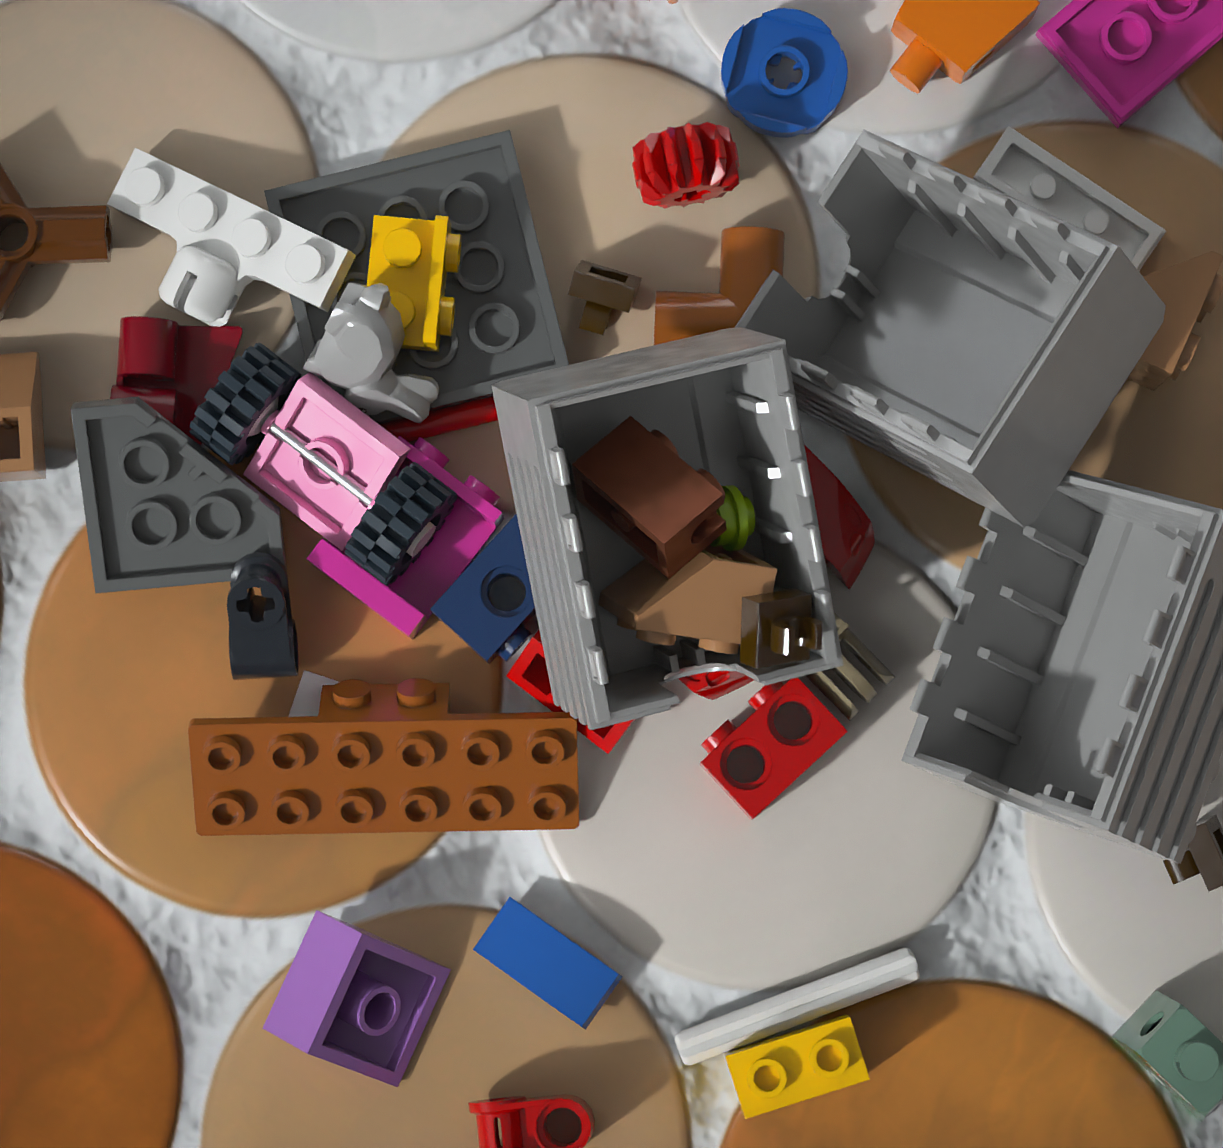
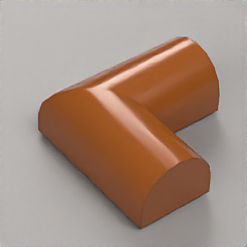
(745, 263)

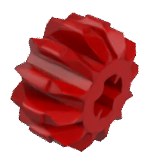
(686, 165)

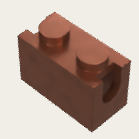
(650, 495)

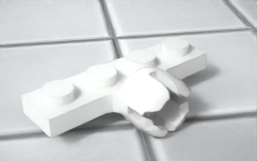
(225, 242)

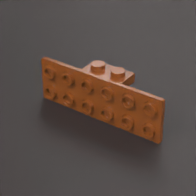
(384, 765)

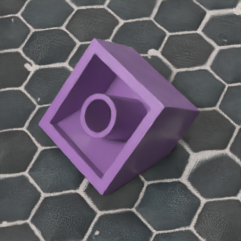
(356, 999)

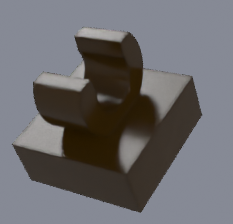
(603, 290)
(778, 628)
(1202, 856)

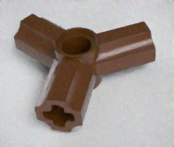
(53, 237)

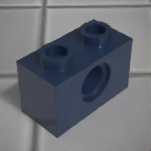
(467, 606)

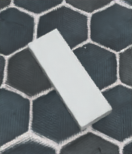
(1045, 182)

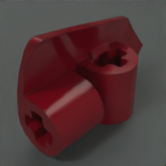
(172, 364)

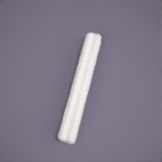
(797, 1006)

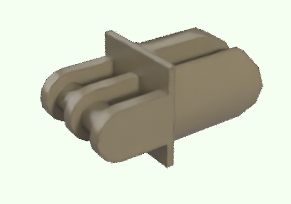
(850, 674)

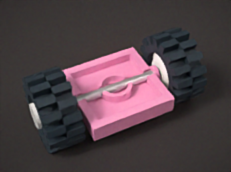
(324, 461)

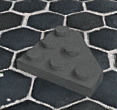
(162, 503)

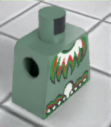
(1176, 1052)

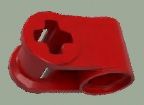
(525, 1121)

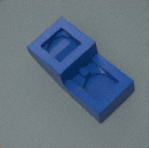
(547, 963)

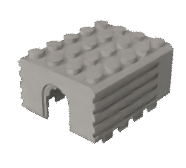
(961, 329)
(726, 410)
(1086, 666)

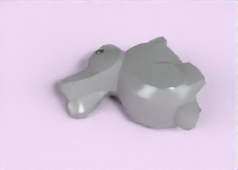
(360, 353)

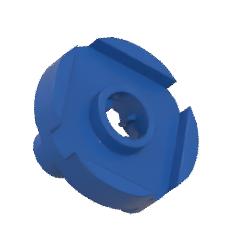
(763, 43)

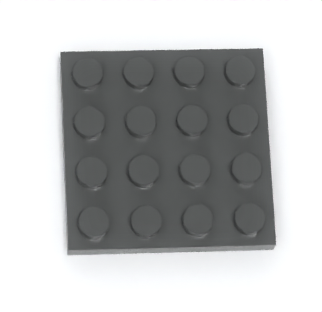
(501, 291)

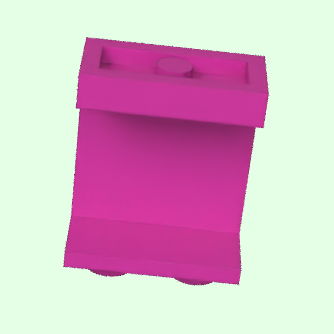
(454, 547)

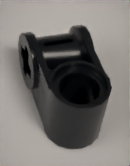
(261, 627)

